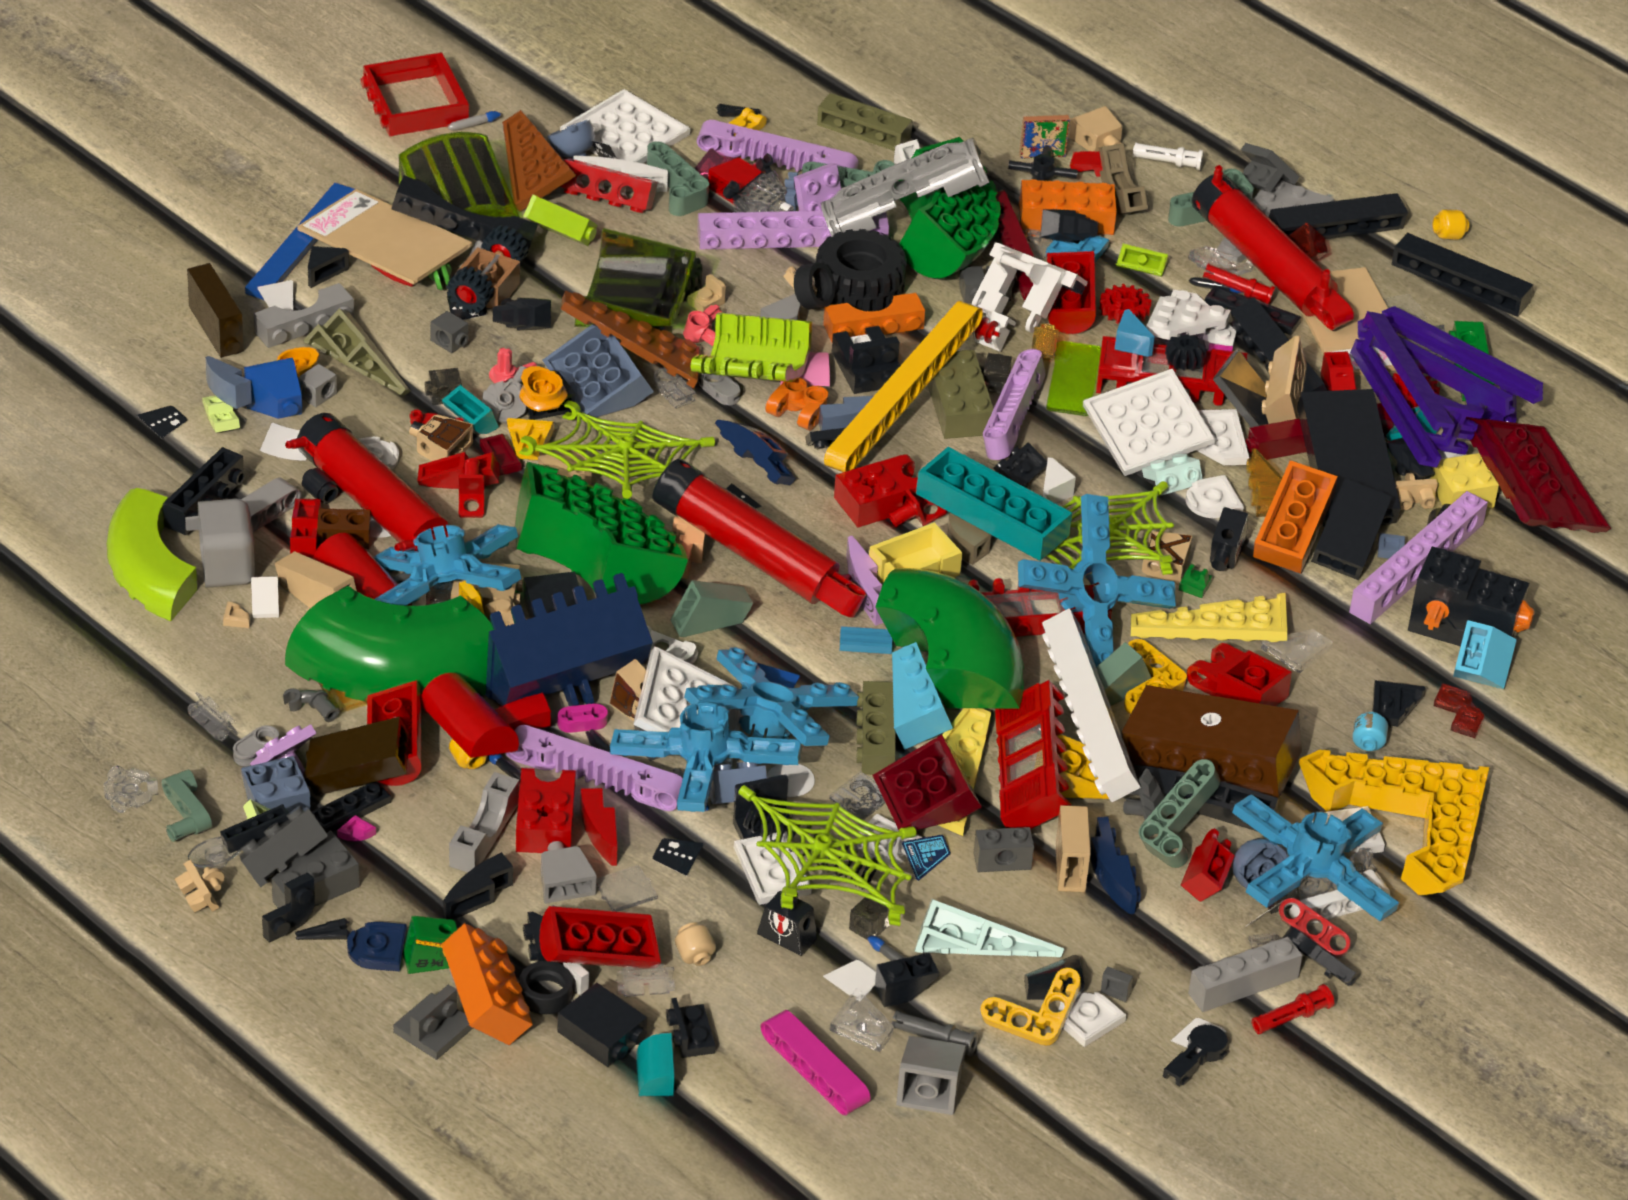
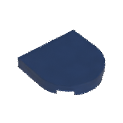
(378, 945)

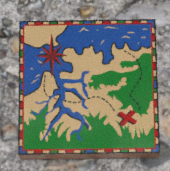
(1043, 131)

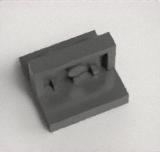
(1266, 168)
(434, 1023)

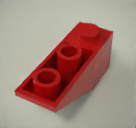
(1337, 371)

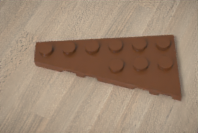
(531, 161)
(636, 335)

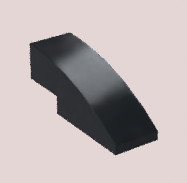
(478, 887)

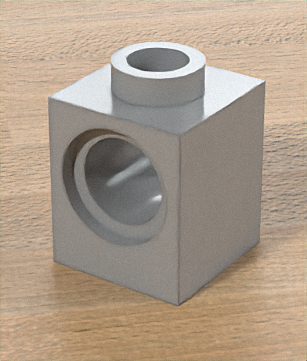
(317, 385)

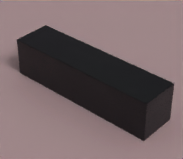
(252, 828)

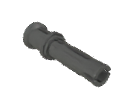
(935, 1031)

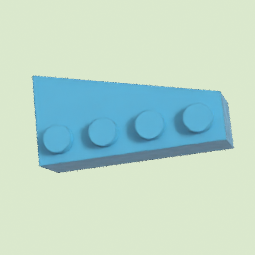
(916, 701)

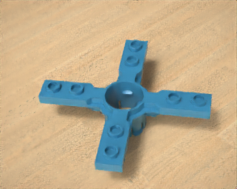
(448, 560)
(1110, 589)
(771, 703)
(702, 753)
(1304, 860)

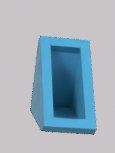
(1133, 336)

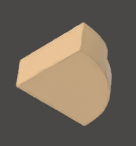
(235, 616)

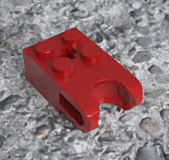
(876, 489)
(1241, 676)
(544, 811)

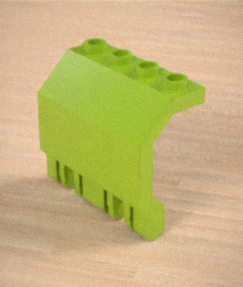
(757, 348)

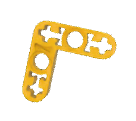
(1167, 676)
(1043, 1018)

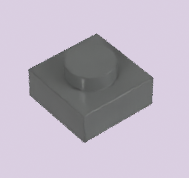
(1116, 984)

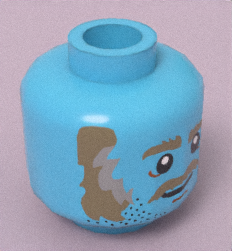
(1370, 731)

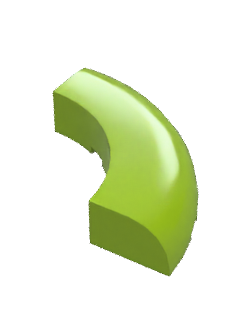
(142, 560)

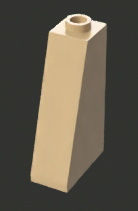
(310, 579)

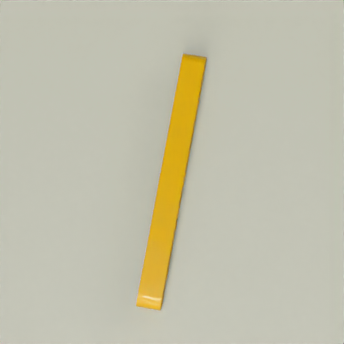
(903, 387)

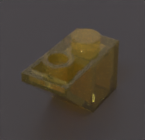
(1046, 340)

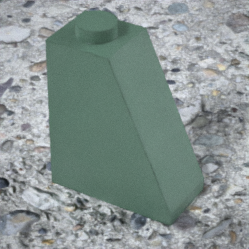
(710, 607)
(1122, 672)

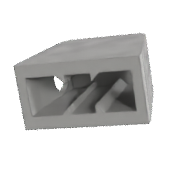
(566, 874)

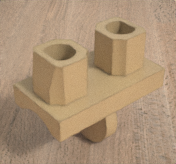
(1416, 491)
(210, 880)

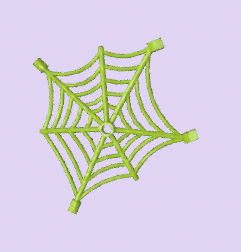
(624, 448)
(1115, 529)
(823, 846)

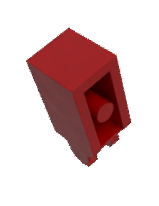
(1208, 867)

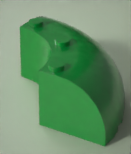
(949, 230)
(596, 533)
(967, 638)
(378, 645)

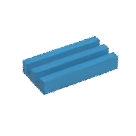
(865, 640)

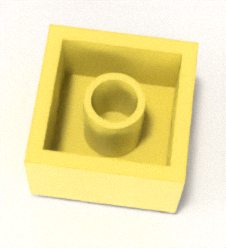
(1464, 474)

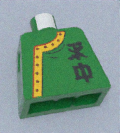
(423, 944)

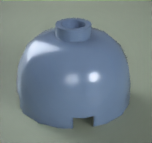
(573, 140)
(1255, 859)

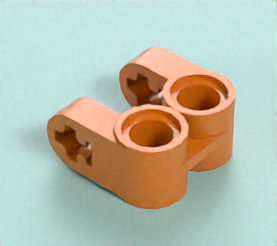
(796, 397)

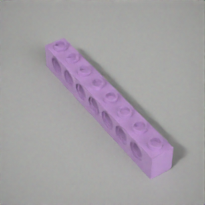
(768, 229)
(1403, 568)

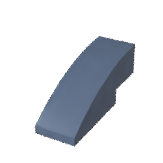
(227, 383)
(840, 415)

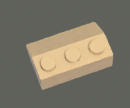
(1285, 383)

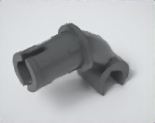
(314, 698)

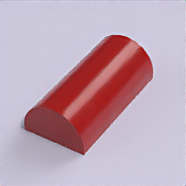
(1072, 311)
(349, 556)
(401, 702)
(467, 717)
(598, 938)

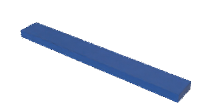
(294, 247)

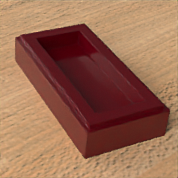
(503, 453)

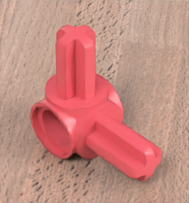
(699, 325)
(504, 369)

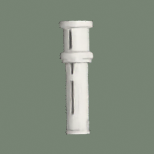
(1180, 157)

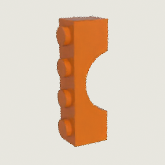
(902, 315)

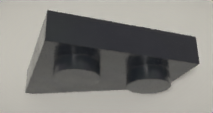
(1395, 700)

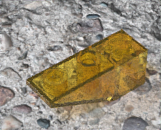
(1263, 481)

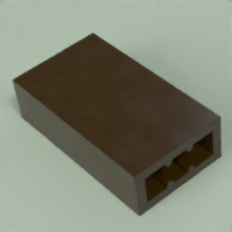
(215, 310)
(357, 756)

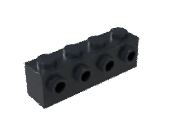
(208, 483)

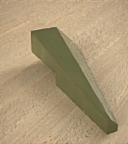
(349, 344)

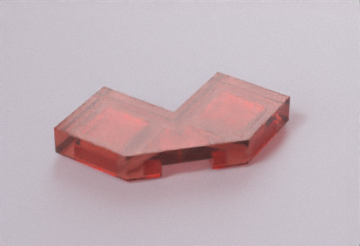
(1468, 717)

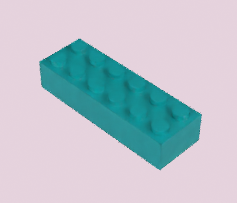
(994, 503)

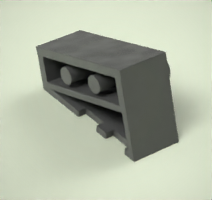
(282, 844)
(330, 866)

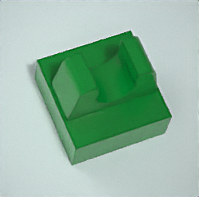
(1195, 582)

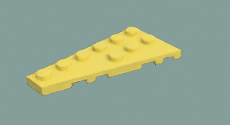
(1218, 621)
(968, 743)

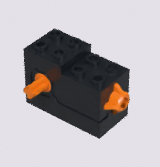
(1457, 590)

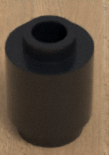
(319, 485)

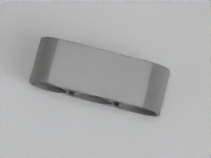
(271, 502)

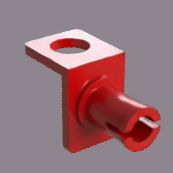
(471, 488)
(916, 510)

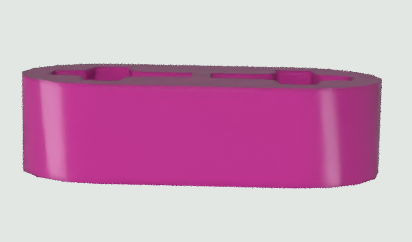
(582, 718)

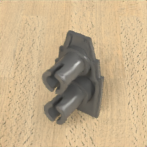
(1150, 797)

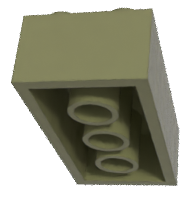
(961, 397)

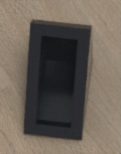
(326, 264)

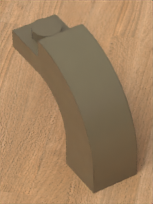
(1115, 171)
(968, 538)

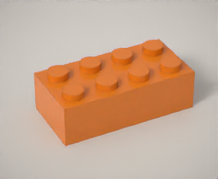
(1091, 199)
(1295, 516)
(487, 984)

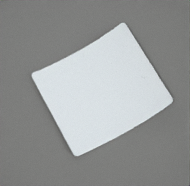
(275, 443)

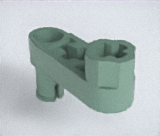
(179, 791)

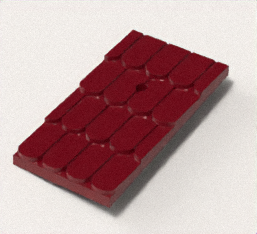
(1536, 476)

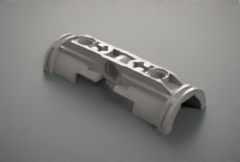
(947, 166)

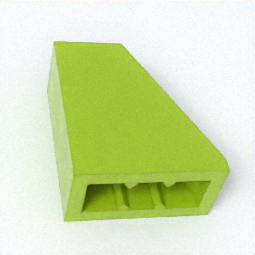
(560, 220)

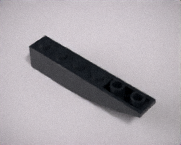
(1220, 802)

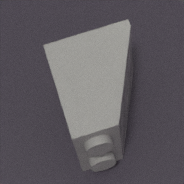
(930, 1075)

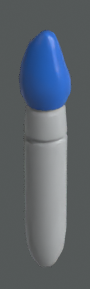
(476, 120)

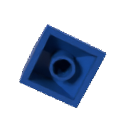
(275, 388)

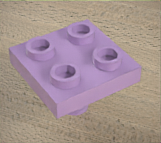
(817, 187)
(285, 746)

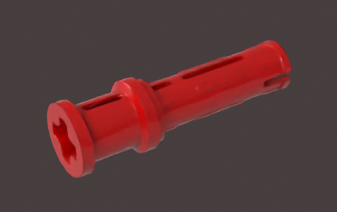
(1250, 288)
(1304, 1006)

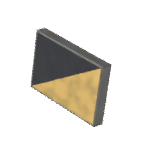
(1243, 388)

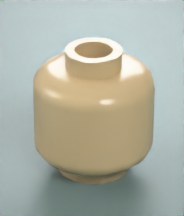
(695, 944)

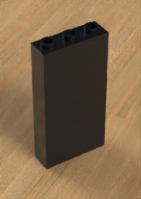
(1348, 441)

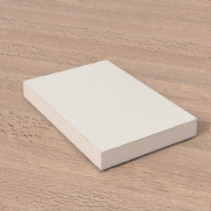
(764, 871)

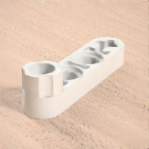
(1339, 903)

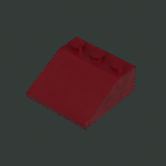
(927, 787)

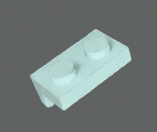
(1177, 473)

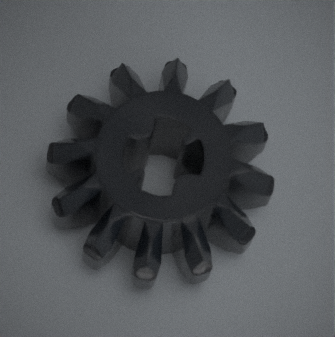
(1186, 352)

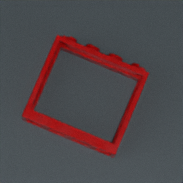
(412, 69)

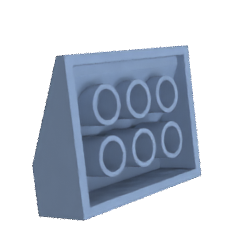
(599, 373)

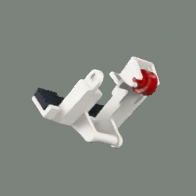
(992, 299)

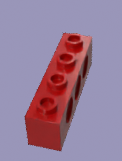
(643, 188)

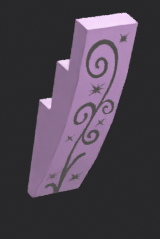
(864, 574)

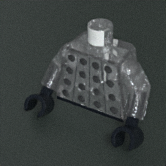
(762, 194)

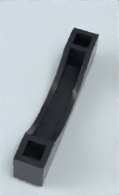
(421, 202)

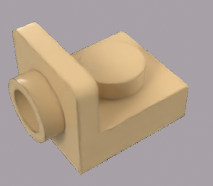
(709, 295)

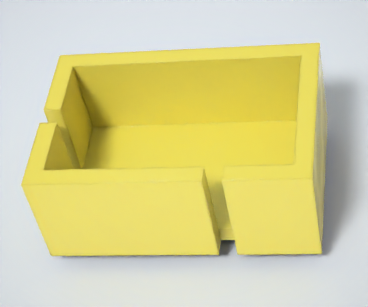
(921, 549)

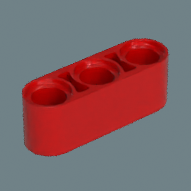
(1305, 917)

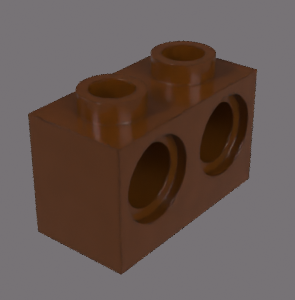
(344, 521)

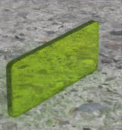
(1073, 377)

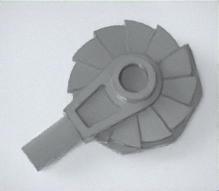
(504, 398)

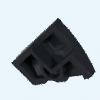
(1039, 981)

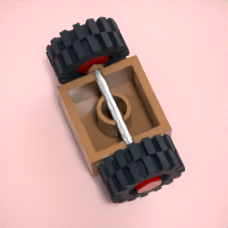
(489, 272)

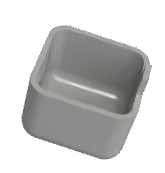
(225, 541)

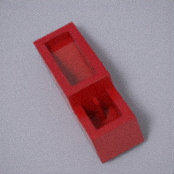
(446, 471)
(304, 526)
(527, 711)
(599, 823)

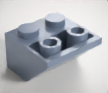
(725, 779)
(276, 784)

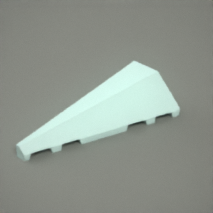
(960, 932)

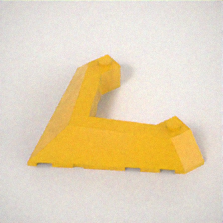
(1438, 792)

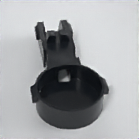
(1321, 957)
(1213, 1044)

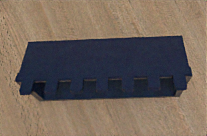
(566, 645)

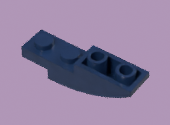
(757, 445)
(1112, 868)

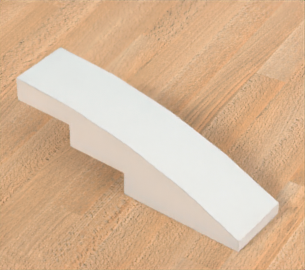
(629, 167)

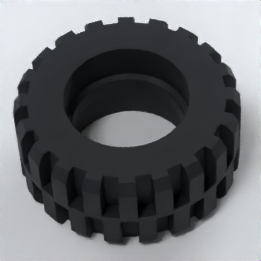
(864, 267)

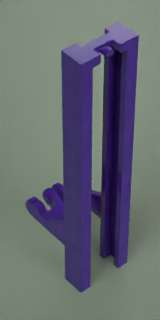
(1500, 402)
(1436, 408)

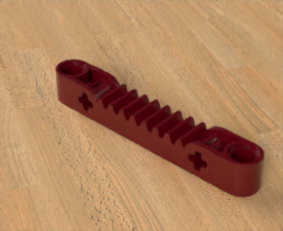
(1013, 237)

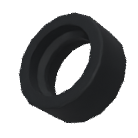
(824, 283)
(551, 972)

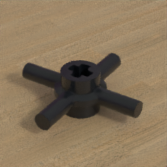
(1043, 167)

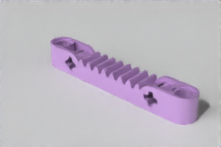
(758, 143)
(1013, 404)
(614, 770)

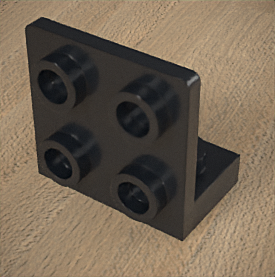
(770, 788)

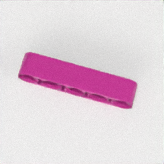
(815, 1062)

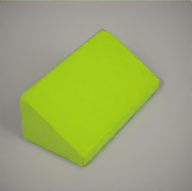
(1142, 260)

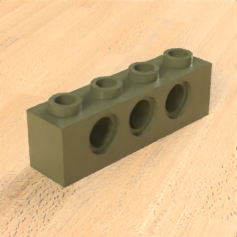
(863, 122)
(877, 729)

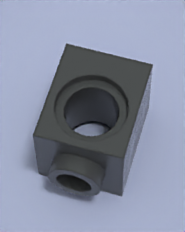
(449, 332)

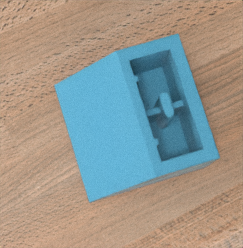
(1484, 655)

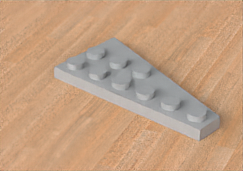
(1281, 196)

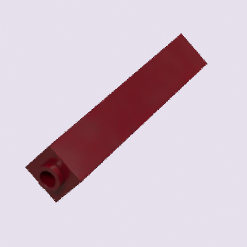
(1287, 438)

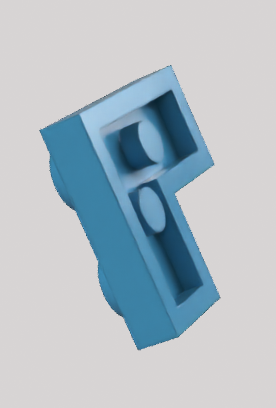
(1097, 244)

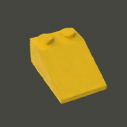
(1079, 775)

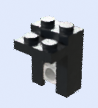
(866, 359)

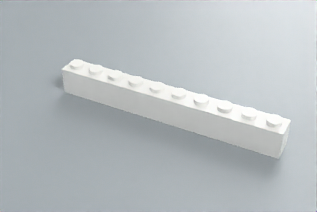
(1090, 706)

